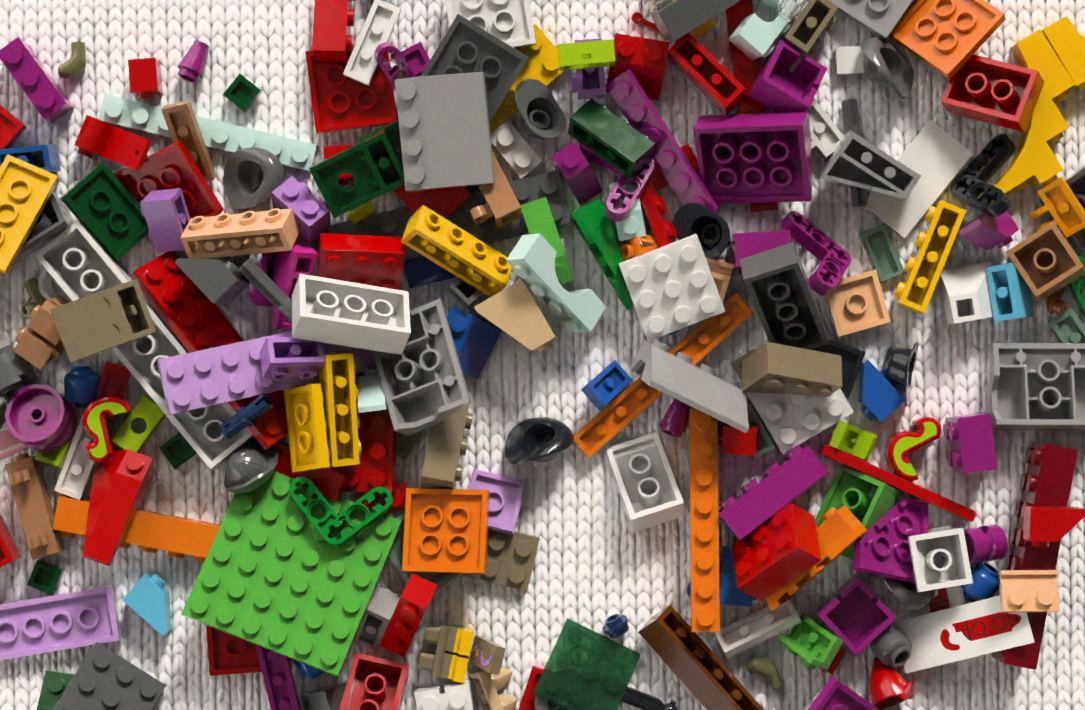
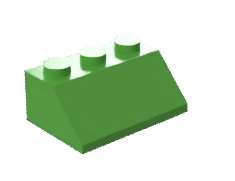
(862, 496)

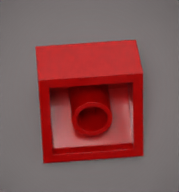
(644, 58)

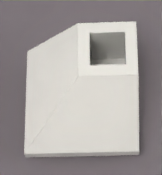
(966, 293)

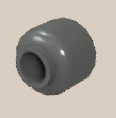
(891, 647)

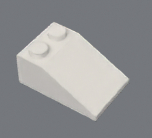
(645, 482)

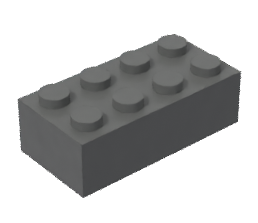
(784, 298)

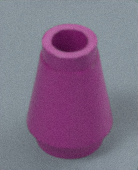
(194, 62)
(675, 419)

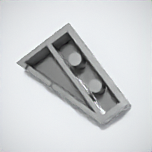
(868, 167)

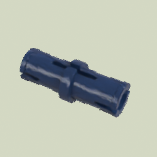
(246, 416)

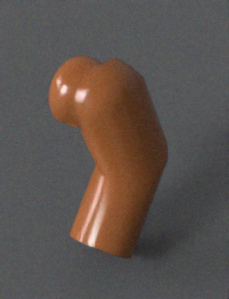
(1055, 304)

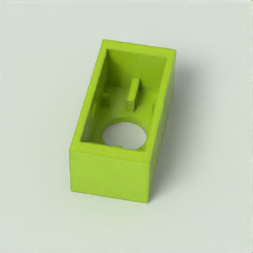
(586, 54)
(153, 416)

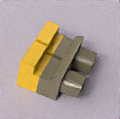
(447, 663)

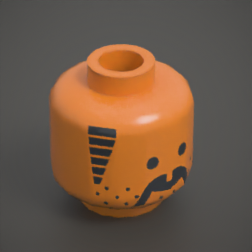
(638, 246)

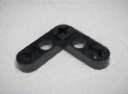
(975, 180)

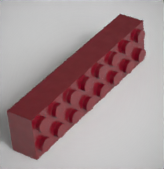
(1044, 484)

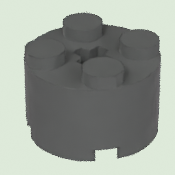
(14, 372)

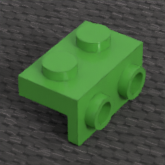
(812, 642)

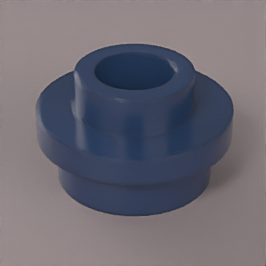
(616, 625)

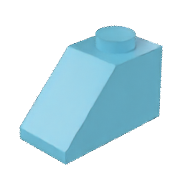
(1008, 293)
(151, 602)

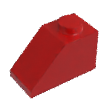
(1049, 523)

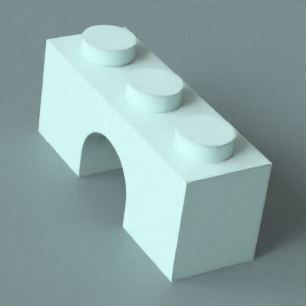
(757, 36)

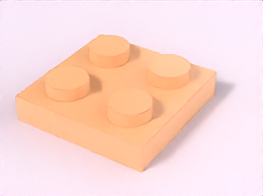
(857, 304)

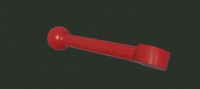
(637, 18)

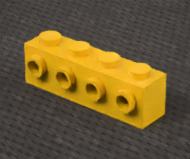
(457, 251)
(930, 257)
(340, 408)

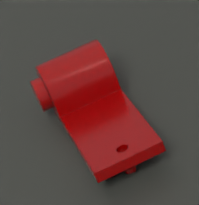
(112, 143)

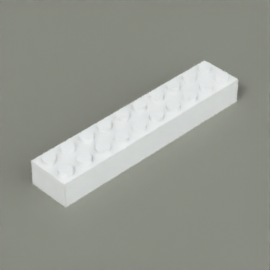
(86, 268)

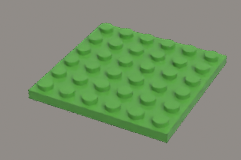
(282, 583)

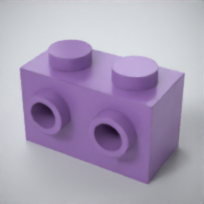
(589, 81)
(310, 213)
(166, 218)
(291, 358)

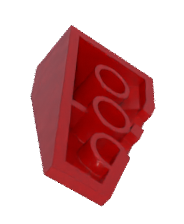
(114, 500)

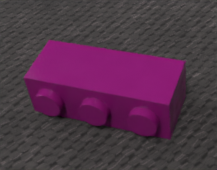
(35, 80)

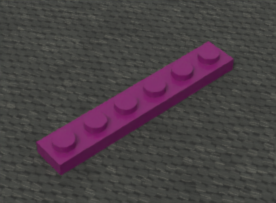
(667, 152)

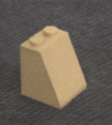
(518, 316)

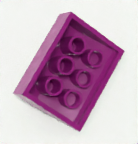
(755, 157)

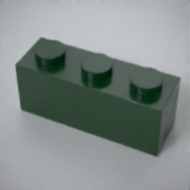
(611, 138)

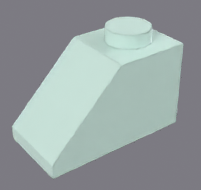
(634, 223)
(370, 392)

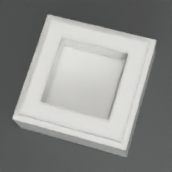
(849, 60)

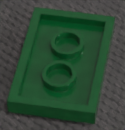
(107, 211)

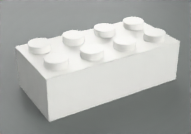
(350, 314)

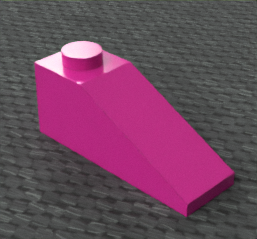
(286, 270)

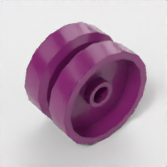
(40, 418)

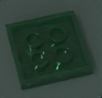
(586, 670)

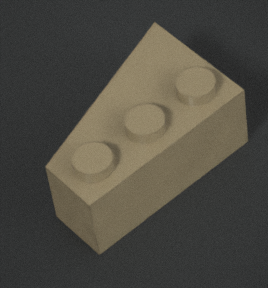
(791, 371)
(444, 450)

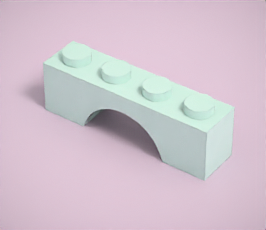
(535, 263)

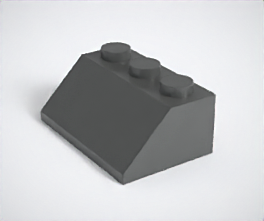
(50, 224)
(215, 278)

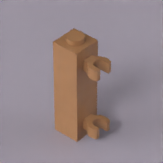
(499, 200)
(34, 506)

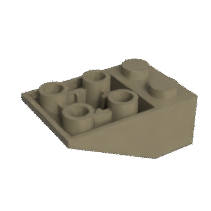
(103, 320)

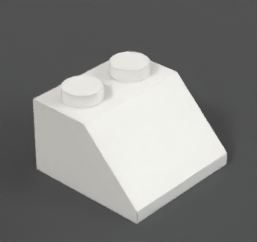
(940, 559)

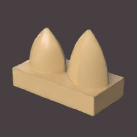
(487, 687)

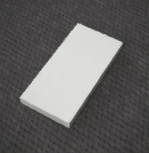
(934, 157)

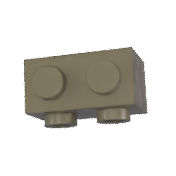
(809, 24)

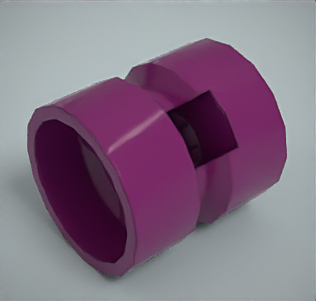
(985, 543)

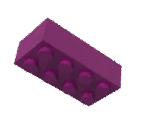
(772, 492)

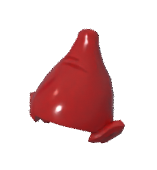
(887, 686)

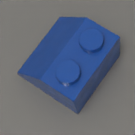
(472, 340)

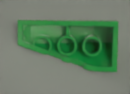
(602, 241)

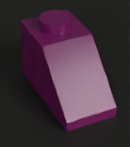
(577, 173)
(990, 231)

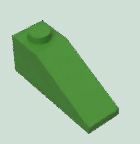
(540, 220)

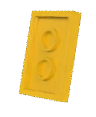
(307, 428)

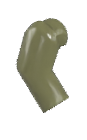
(76, 63)

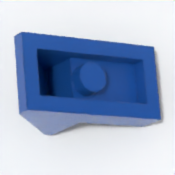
(606, 385)

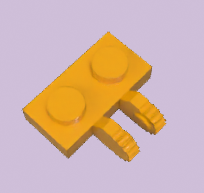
(1062, 205)

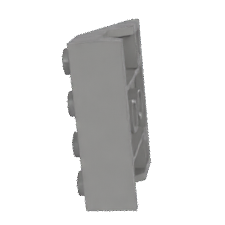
(444, 131)
(427, 378)
(692, 384)
(1037, 386)

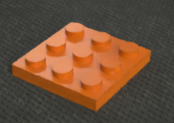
(946, 31)
(446, 531)

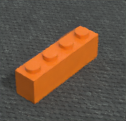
(834, 536)

